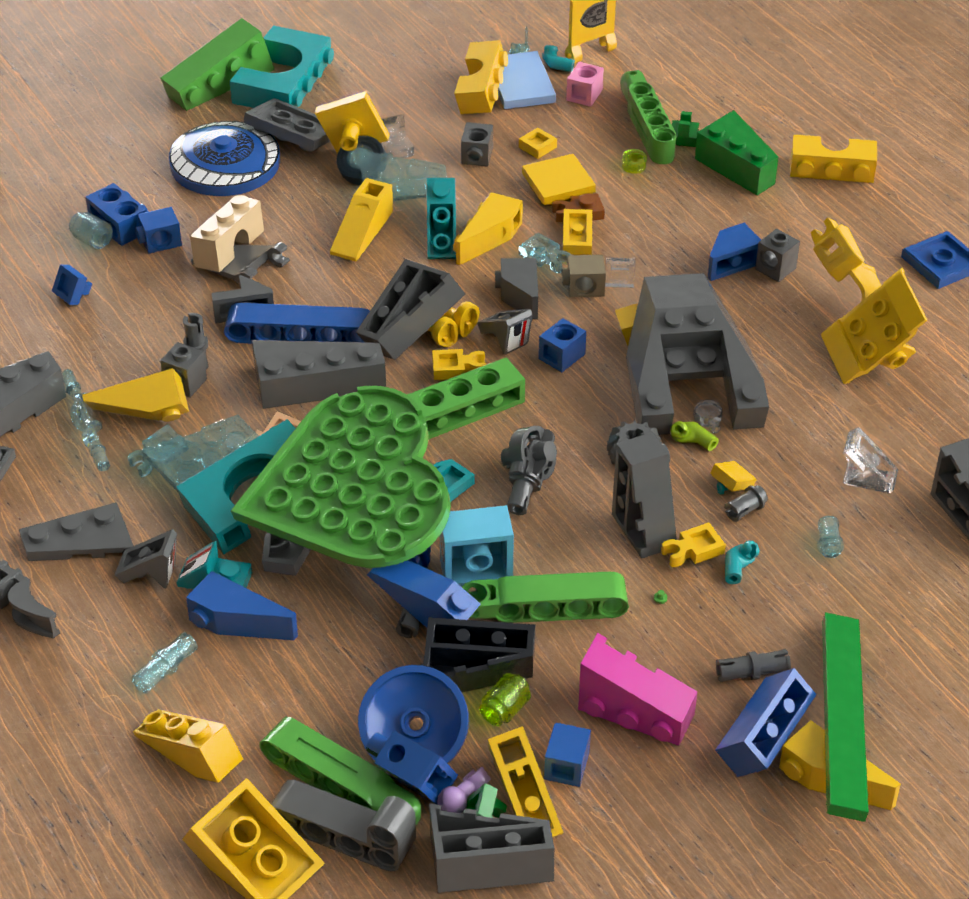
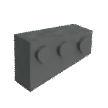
(409, 307)
(29, 390)
(951, 483)
(489, 851)

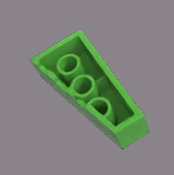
(213, 66)

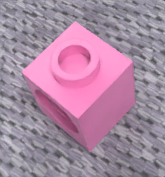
(584, 84)

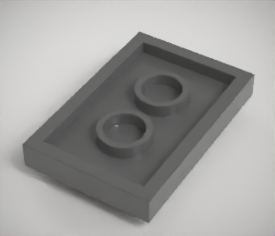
(287, 124)

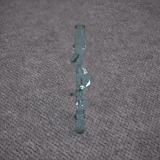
(82, 421)

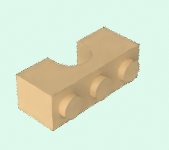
(214, 241)

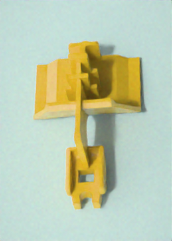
(882, 321)

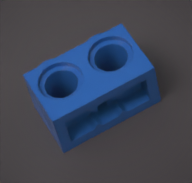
(118, 210)

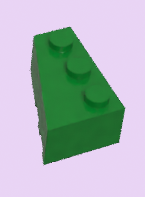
(737, 153)

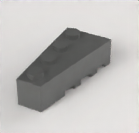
(314, 370)

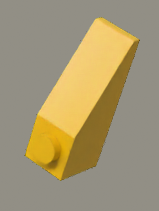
(148, 397)
(805, 762)
(522, 777)

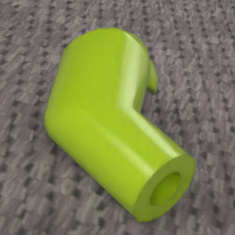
(693, 433)

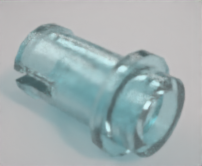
(830, 542)

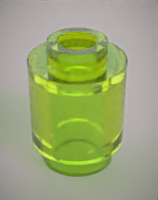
(505, 699)

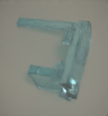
(520, 48)

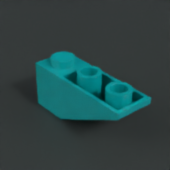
(441, 218)

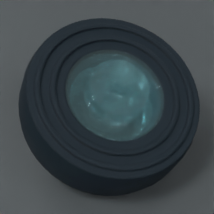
(348, 160)

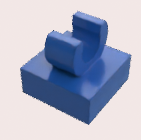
(70, 284)

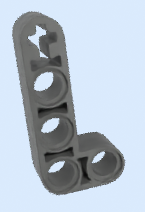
(365, 834)

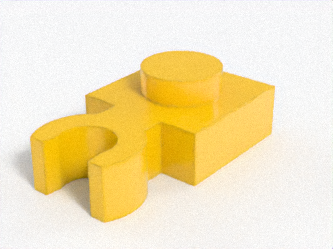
(453, 362)
(695, 543)

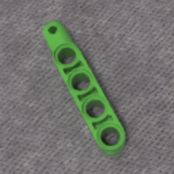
(649, 117)
(550, 597)
(331, 766)

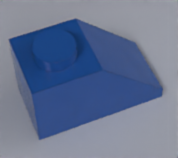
(733, 251)

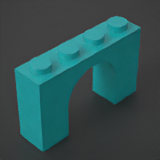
(294, 48)
(210, 491)

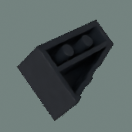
(479, 651)

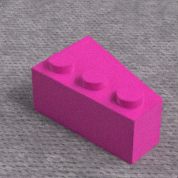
(632, 695)

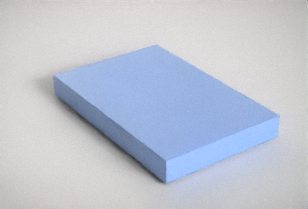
(525, 82)

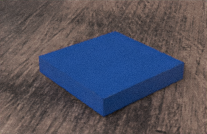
(939, 259)

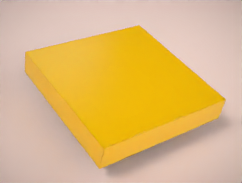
(558, 179)

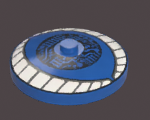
(224, 158)

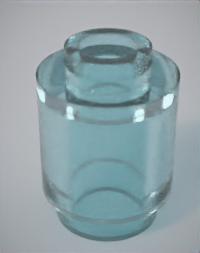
(90, 230)

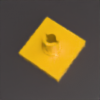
(351, 118)

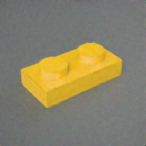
(577, 231)

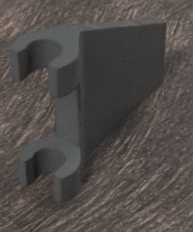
(250, 258)

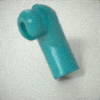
(556, 62)
(738, 558)

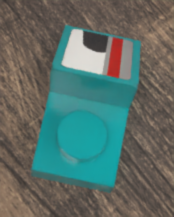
(206, 560)

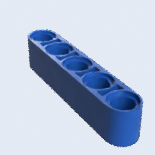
(293, 323)

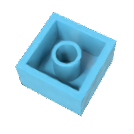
(477, 545)

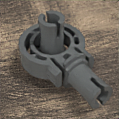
(528, 464)

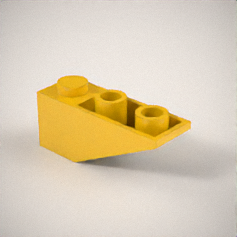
(363, 219)
(490, 227)
(192, 743)

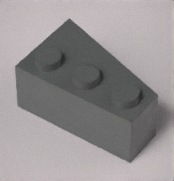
(644, 493)

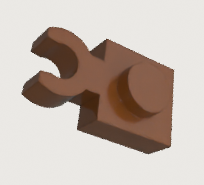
(582, 202)

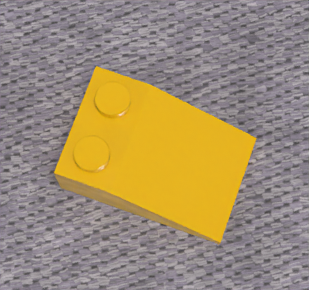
(252, 846)

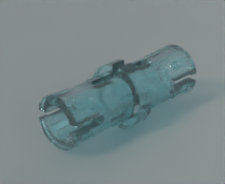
(164, 662)

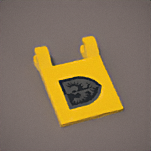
(590, 21)

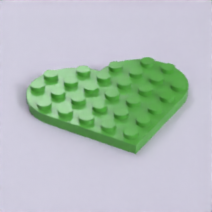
(353, 482)

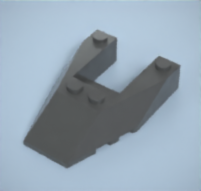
(686, 335)

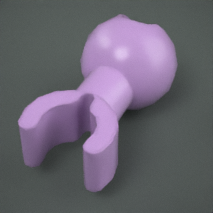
(455, 798)

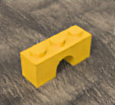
(480, 88)
(815, 161)

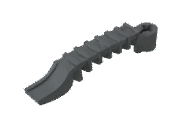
(26, 610)

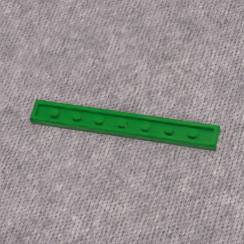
(844, 718)

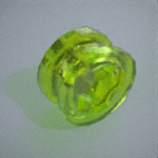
(634, 155)

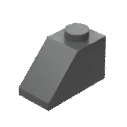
(519, 283)

